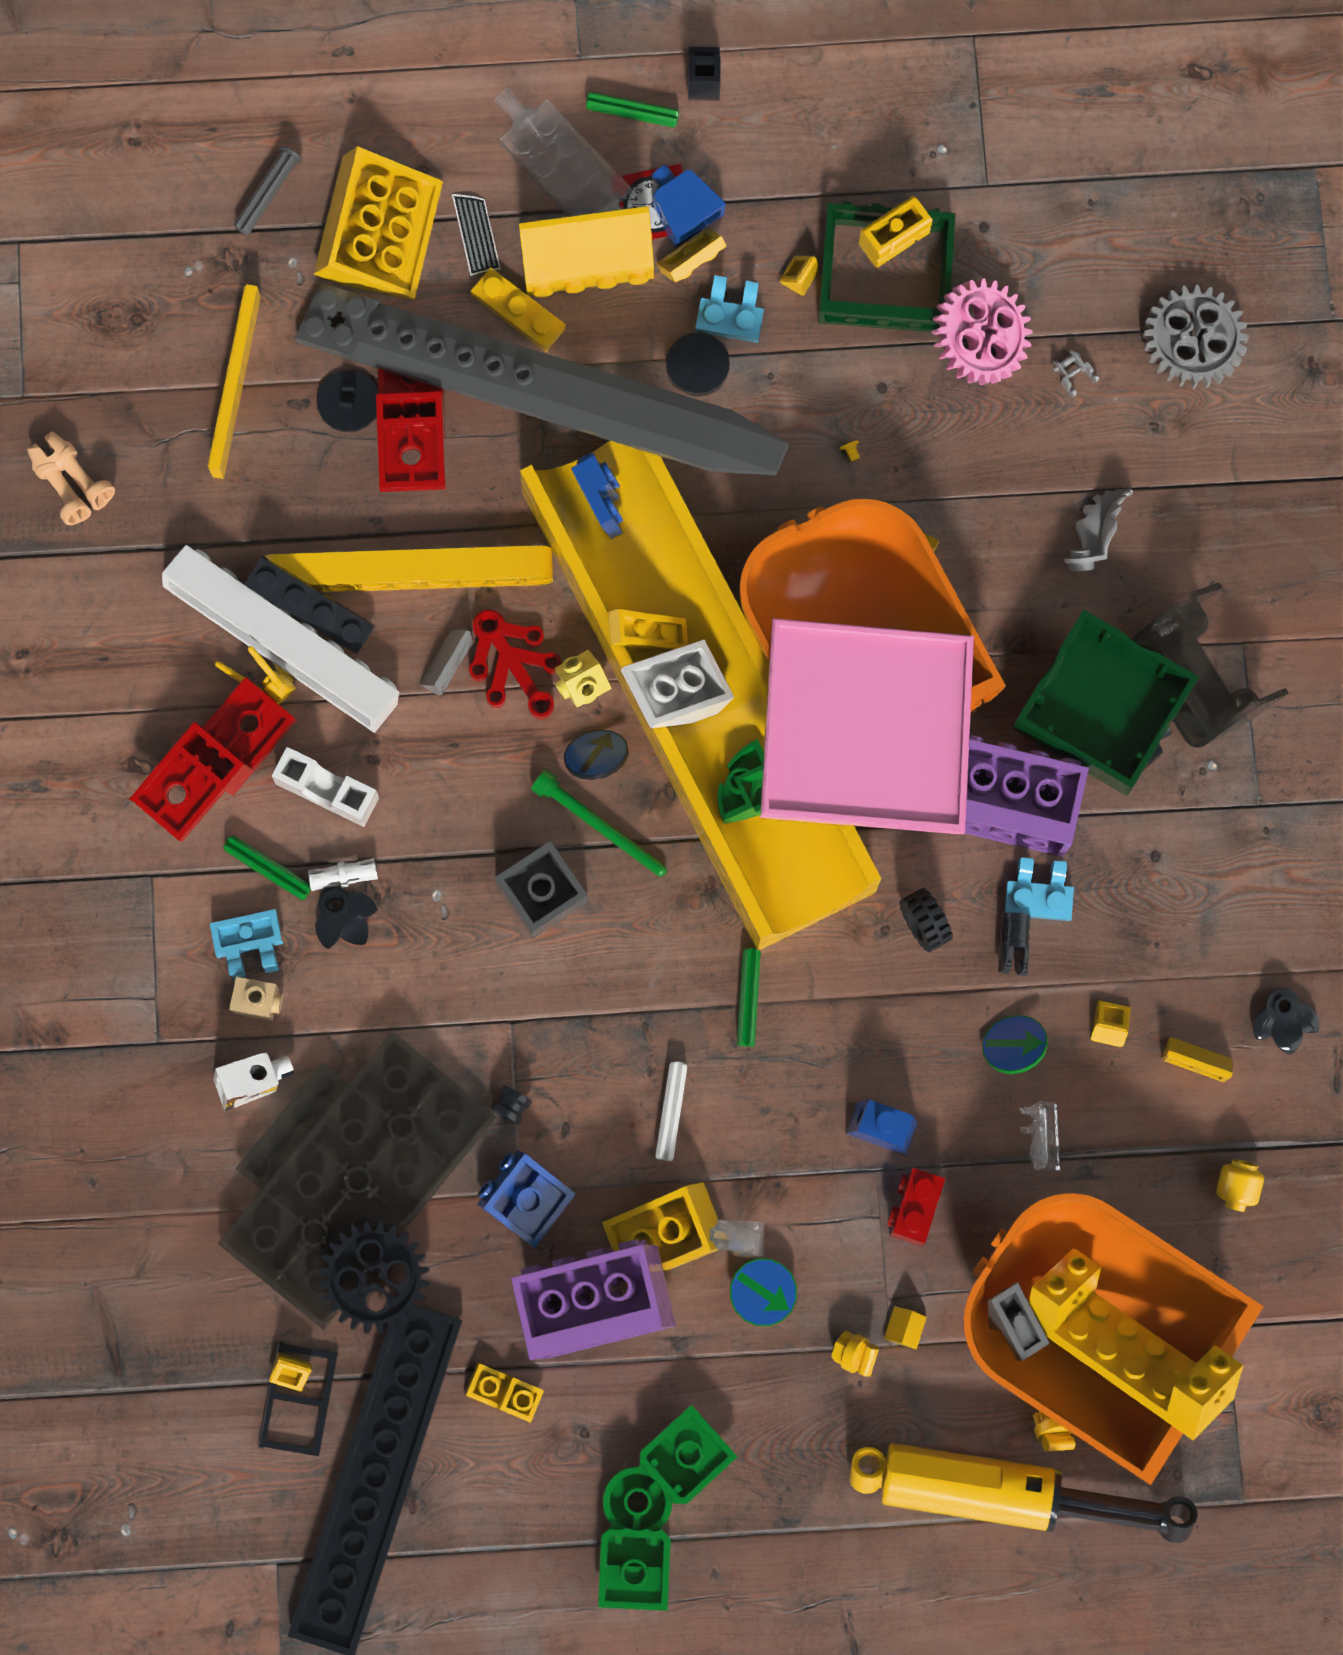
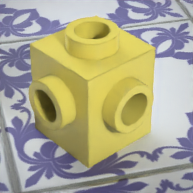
(581, 679)

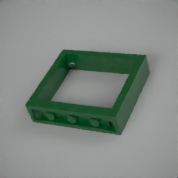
(877, 314)

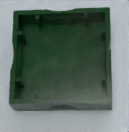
(1105, 702)

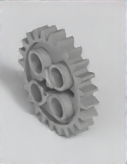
(1223, 332)

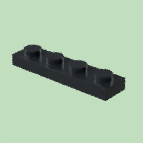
(309, 604)

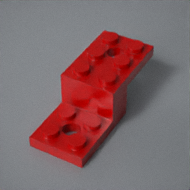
(410, 420)
(213, 759)

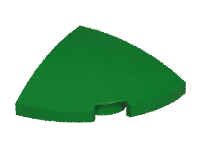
(743, 785)

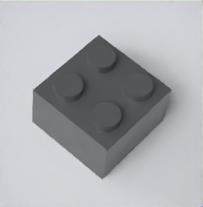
(541, 889)

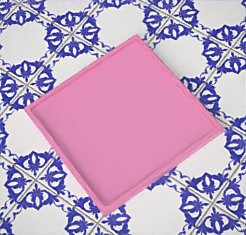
(867, 726)

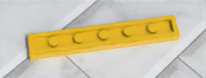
(234, 381)

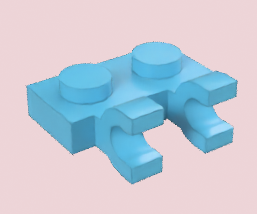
(730, 319)
(1040, 900)
(247, 934)

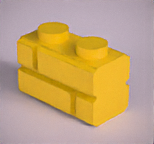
(895, 231)

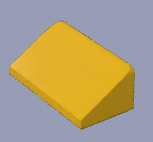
(1198, 1060)

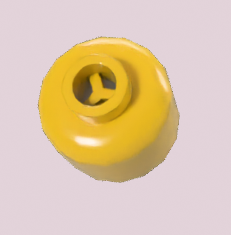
(1240, 1184)

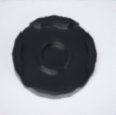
(697, 364)

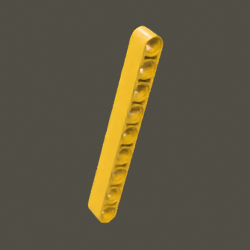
(421, 568)

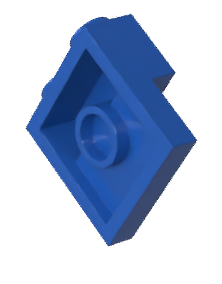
(599, 488)
(524, 1197)

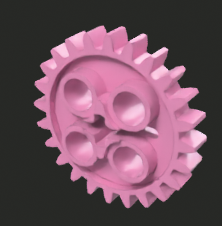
(982, 332)

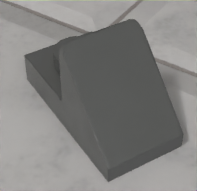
(1016, 1320)

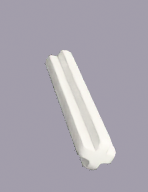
(671, 1111)

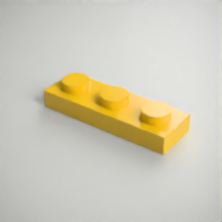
(518, 309)
(647, 630)

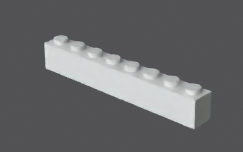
(281, 638)

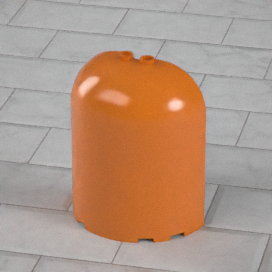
(858, 568)
(1139, 1277)

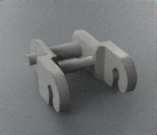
(1074, 357)

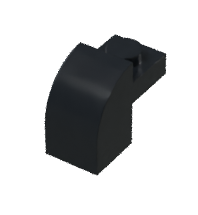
(704, 73)

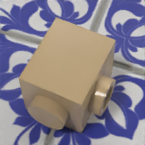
(255, 999)

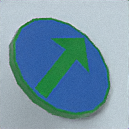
(1015, 1044)
(763, 1292)

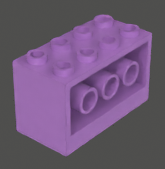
(1023, 817)
(590, 1323)

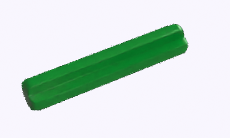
(632, 109)
(267, 867)
(748, 997)

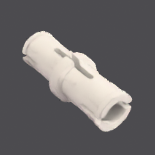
(342, 874)

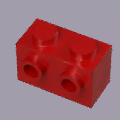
(917, 1206)

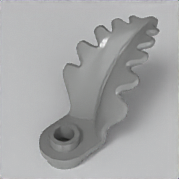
(1096, 529)

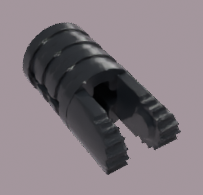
(1015, 937)

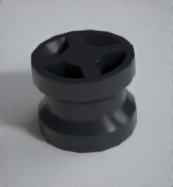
(511, 1104)

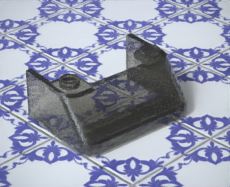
(1209, 708)

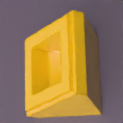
(800, 273)
(905, 1327)
(290, 1371)

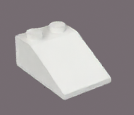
(678, 686)

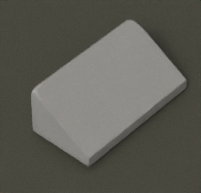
(447, 661)

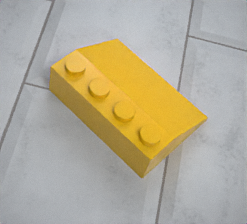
(378, 225)
(587, 251)

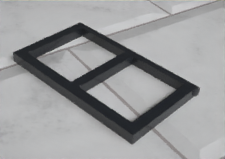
(324, 1403)

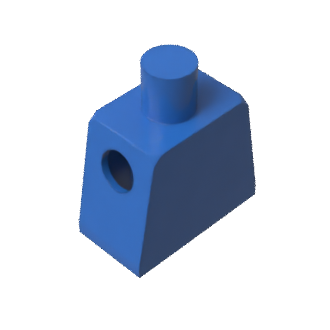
(684, 204)
(883, 1126)

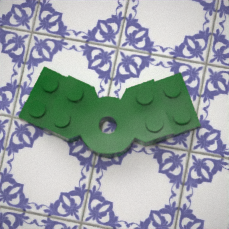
(635, 1546)

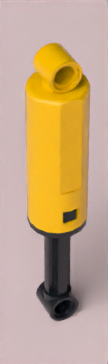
(1004, 1492)

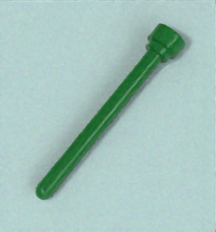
(548, 786)

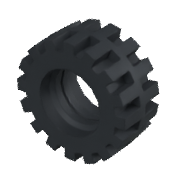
(926, 920)

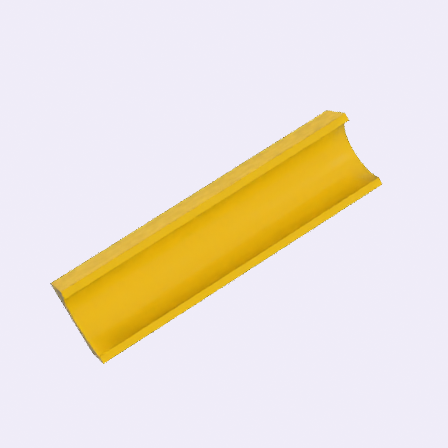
(773, 869)

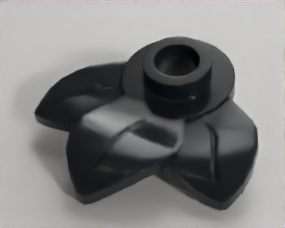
(345, 922)
(1287, 1025)

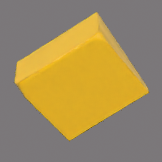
(1111, 1023)

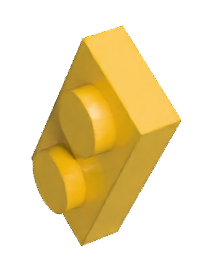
(691, 254)

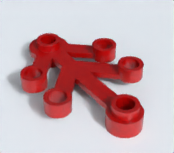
(511, 659)

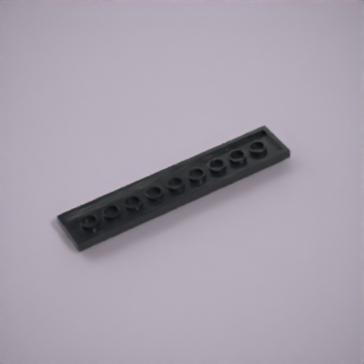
(374, 1481)

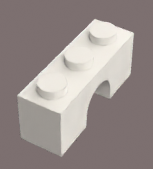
(337, 794)

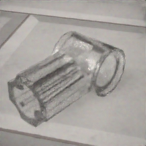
(739, 1237)

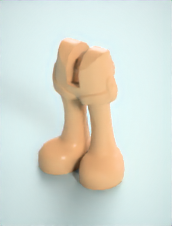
(62, 460)

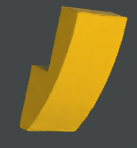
(504, 1392)

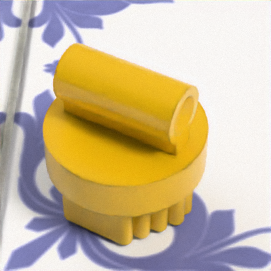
(855, 1353)
(1051, 1434)

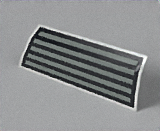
(476, 233)

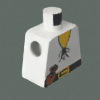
(238, 1087)

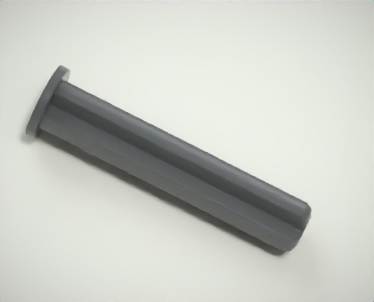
(266, 190)

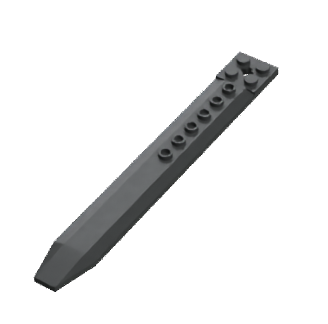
(539, 384)

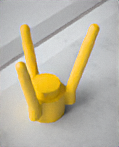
(277, 684)

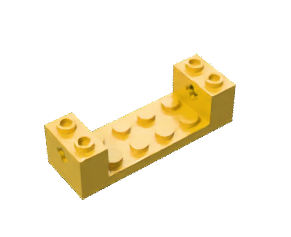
(1129, 1354)

